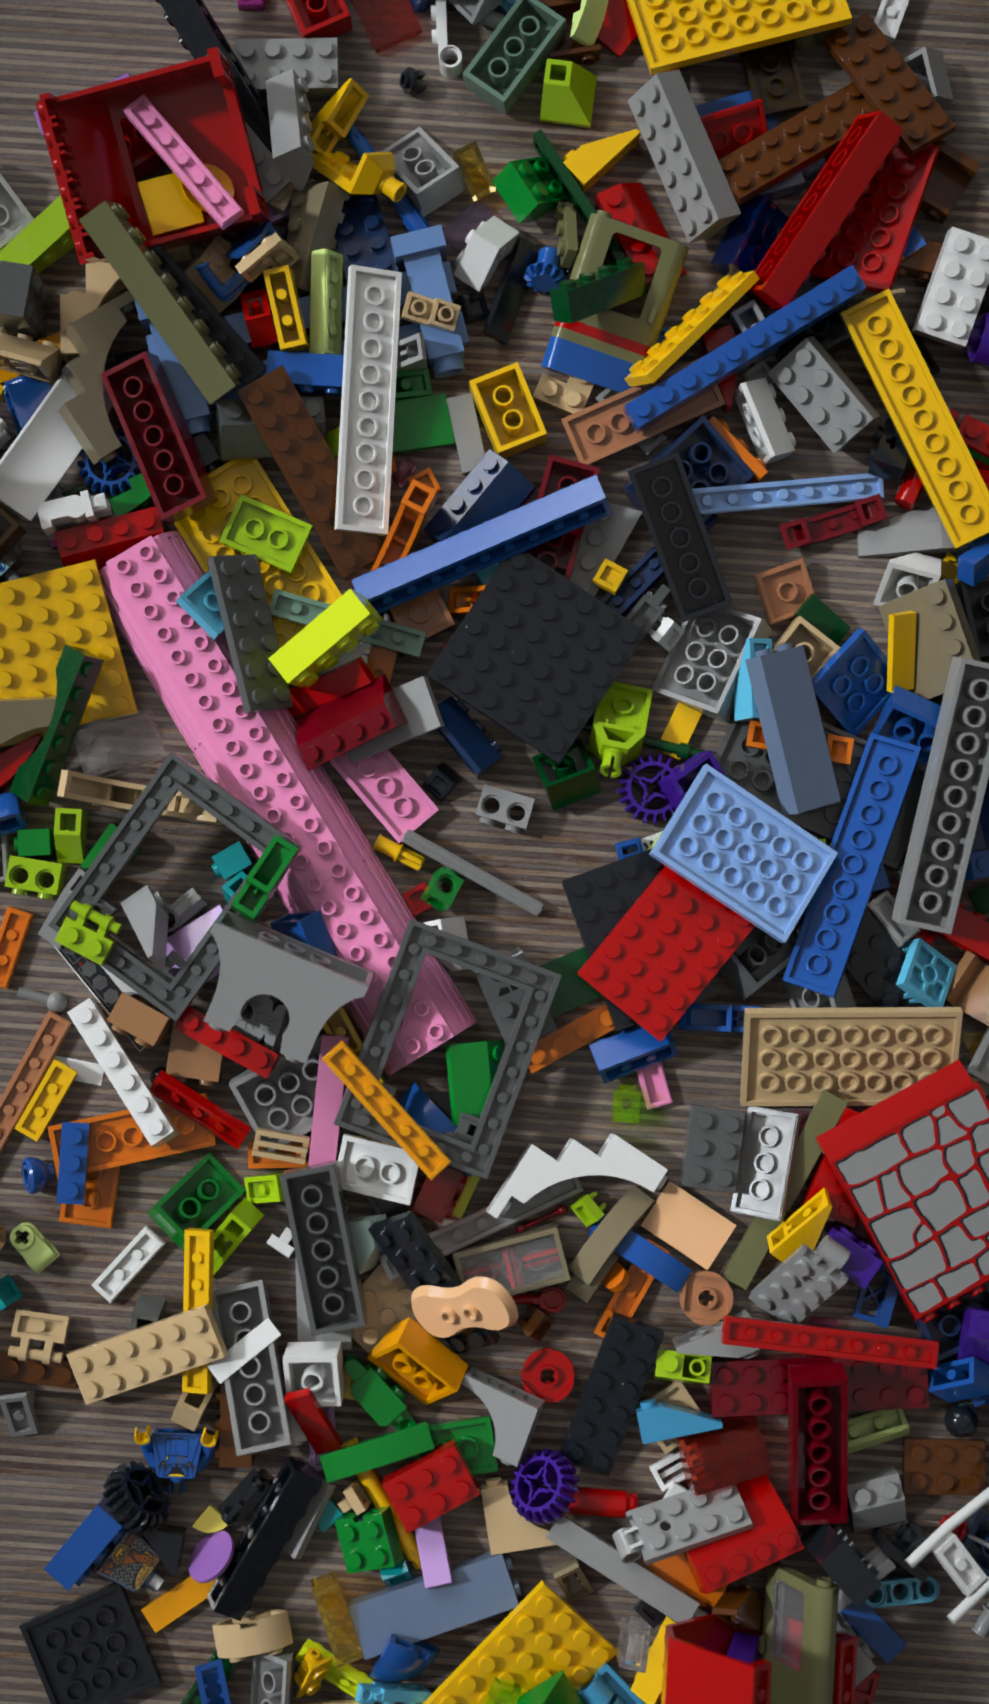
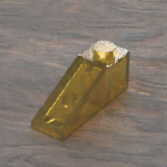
(336, 1618)

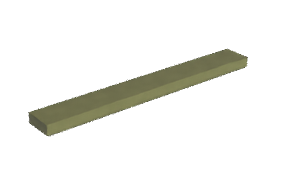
(754, 1242)

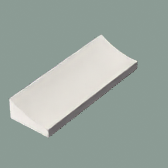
(40, 454)

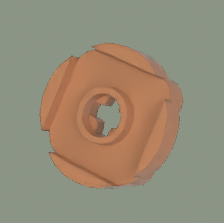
(715, 1309)

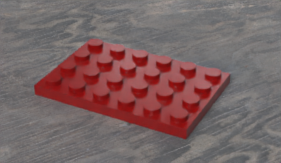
(881, 222)
(664, 952)

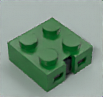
(369, 1540)

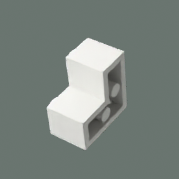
(484, 251)

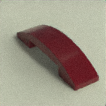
(834, 523)

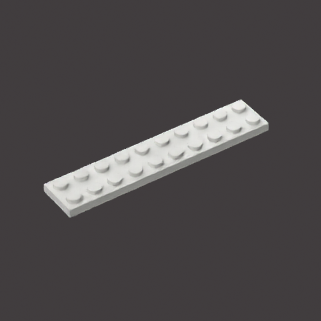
(368, 400)

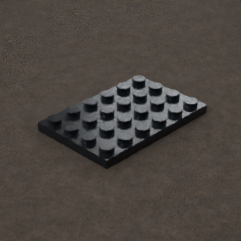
(601, 901)

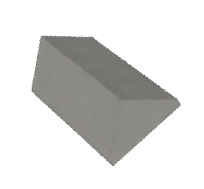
(272, 1678)

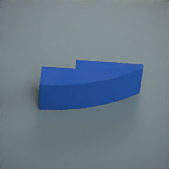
(974, 563)
(714, 1017)

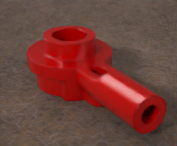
(551, 1299)

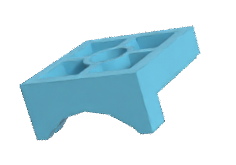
(925, 974)

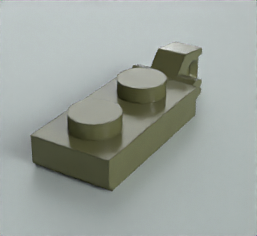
(567, 233)

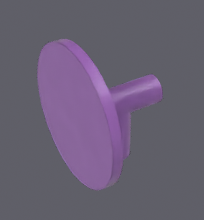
(211, 1556)

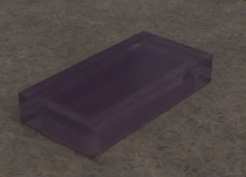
(468, 219)

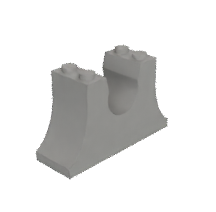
(271, 963)

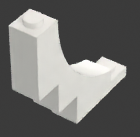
(538, 1170)

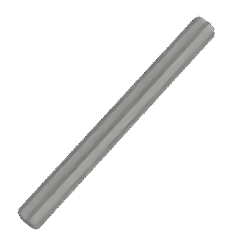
(472, 872)

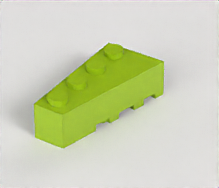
(42, 240)

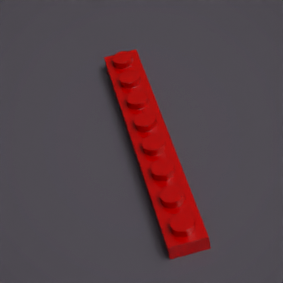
(829, 1342)

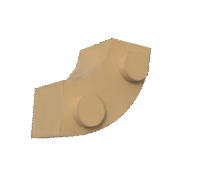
(253, 1635)

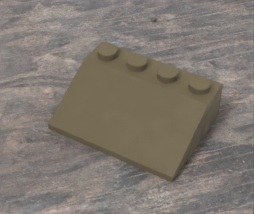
(940, 634)

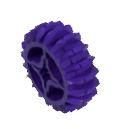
(641, 782)
(536, 1502)

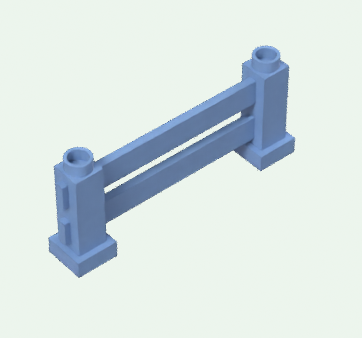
(415, 252)

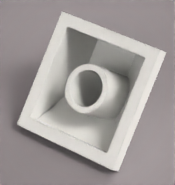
(907, 575)

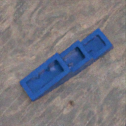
(212, 1683)

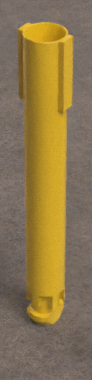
(380, 1499)

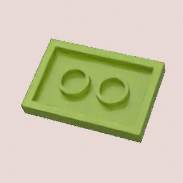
(267, 533)

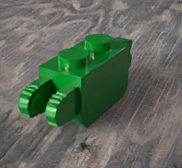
(376, 1394)

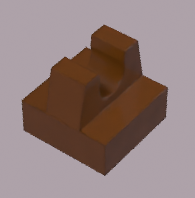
(538, 1323)

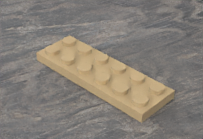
(147, 1354)

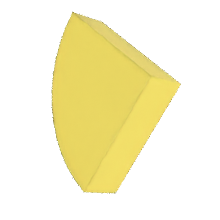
(210, 1520)

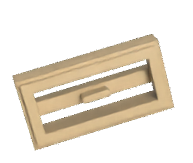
(277, 1155)

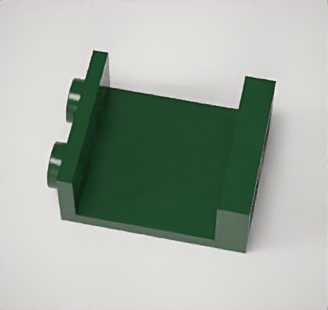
(572, 989)

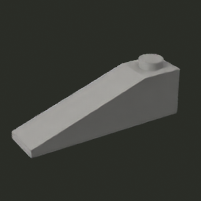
(907, 534)

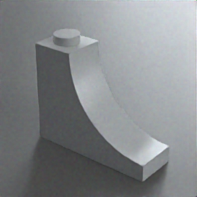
(512, 1412)

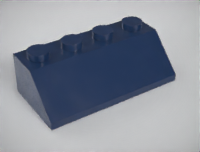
(484, 494)

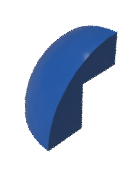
(403, 1660)

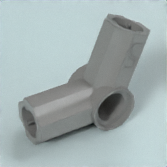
(185, 908)

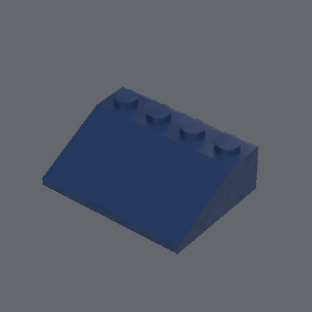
(705, 457)

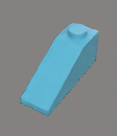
(744, 700)

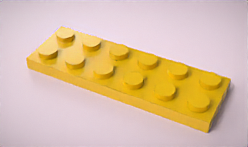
(694, 325)

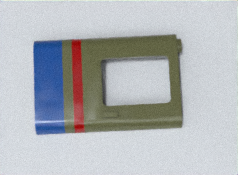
(609, 343)

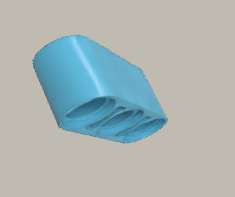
(909, 1595)

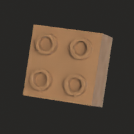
(141, 1019)

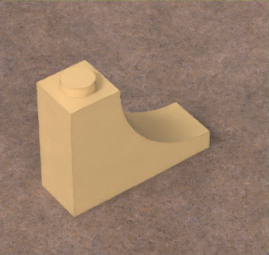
(505, 1527)

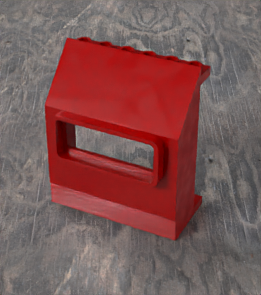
(95, 162)

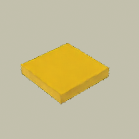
(167, 205)

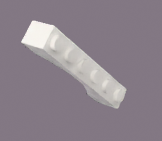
(122, 1073)

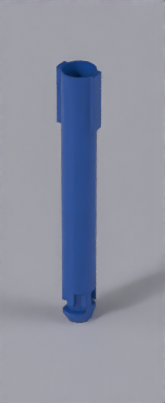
(411, 216)

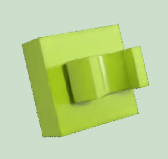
(588, 1210)

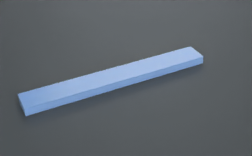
(787, 493)

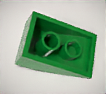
(196, 1199)

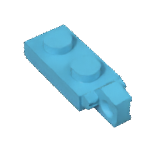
(391, 1693)

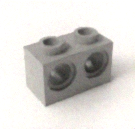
(507, 801)

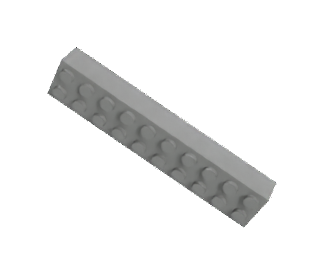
(948, 803)

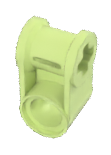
(36, 1249)

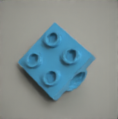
(608, 1688)

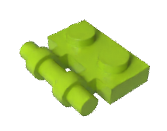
(84, 939)

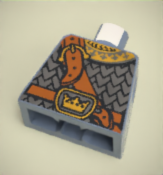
(131, 1564)

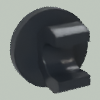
(409, 82)

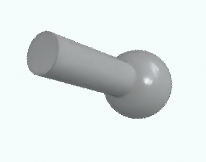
(55, 1001)

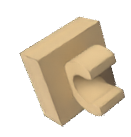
(355, 1498)

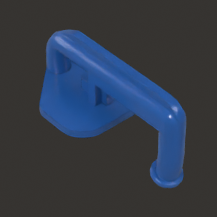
(236, 282)

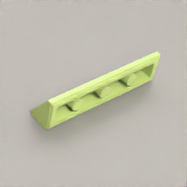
(326, 302)
(876, 1428)

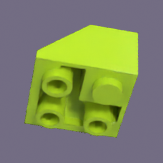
(567, 94)

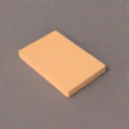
(688, 1225)

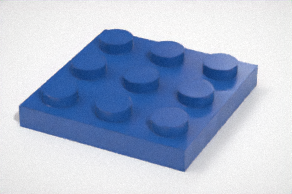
(853, 683)

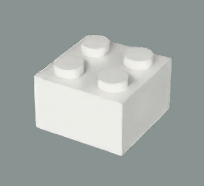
(316, 1367)

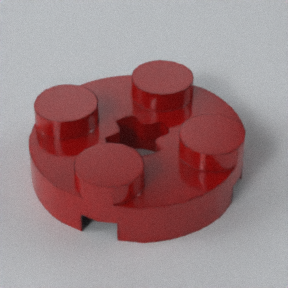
(548, 1359)

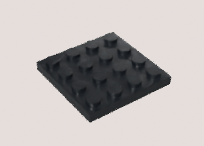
(91, 1650)

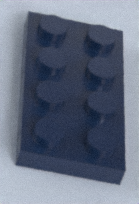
(364, 236)

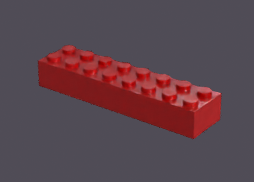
(824, 209)

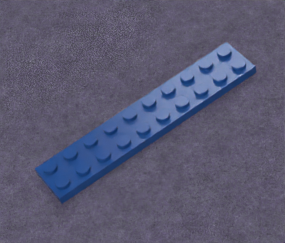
(861, 846)

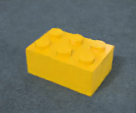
(508, 411)

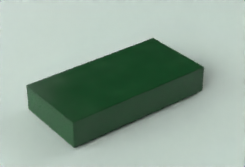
(823, 618)

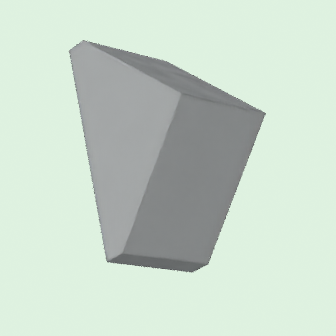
(411, 353)

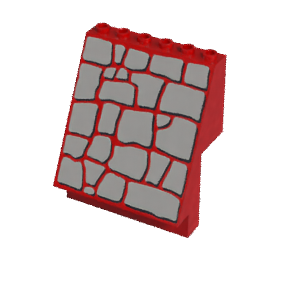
(922, 1186)

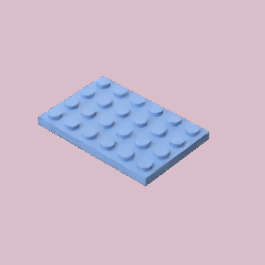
(743, 853)

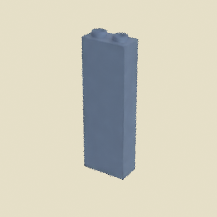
(792, 729)
(408, 1610)

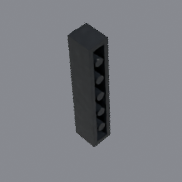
(264, 1539)

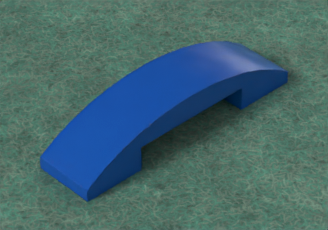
(425, 1111)
(651, 1259)

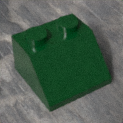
(571, 779)

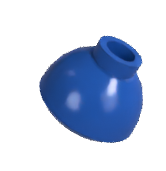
(36, 1174)

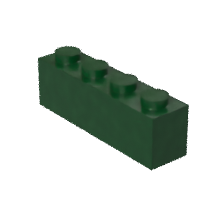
(598, 290)

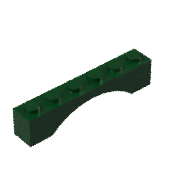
(75, 682)

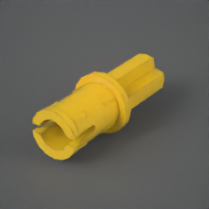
(399, 853)

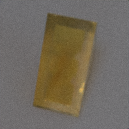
(474, 171)

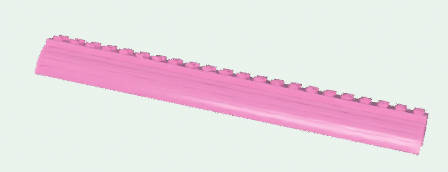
(261, 766)

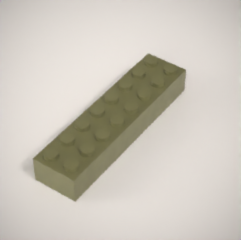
(160, 300)

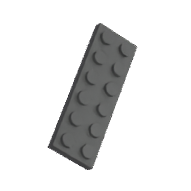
(249, 632)

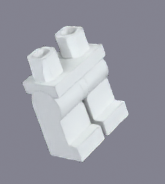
(72, 512)

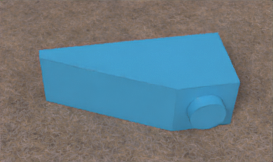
(667, 1421)

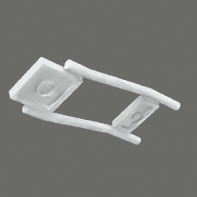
(956, 1558)

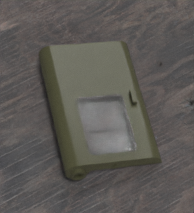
(799, 1635)

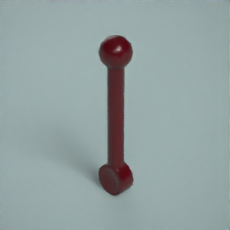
(561, 1210)

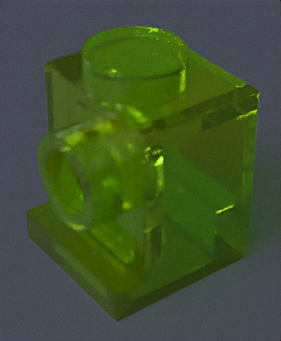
(620, 1114)

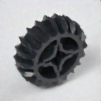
(137, 1497)

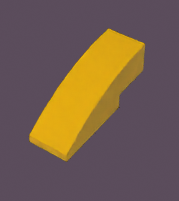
(337, 116)

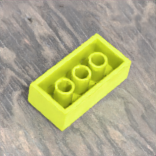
(326, 639)

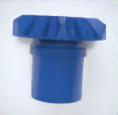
(545, 272)

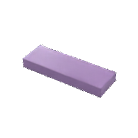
(433, 1554)

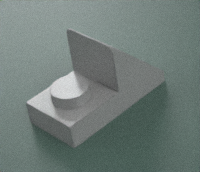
(20, 1413)

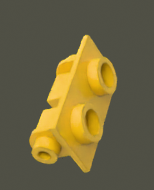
(311, 1672)

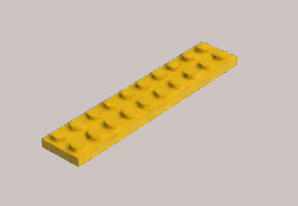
(920, 417)

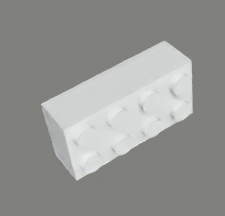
(955, 289)

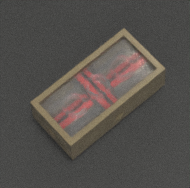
(516, 1261)

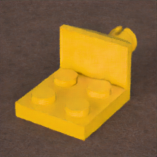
(370, 176)

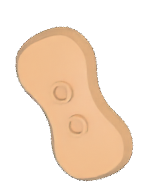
(475, 1303)

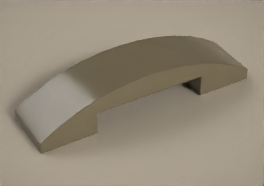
(610, 1234)

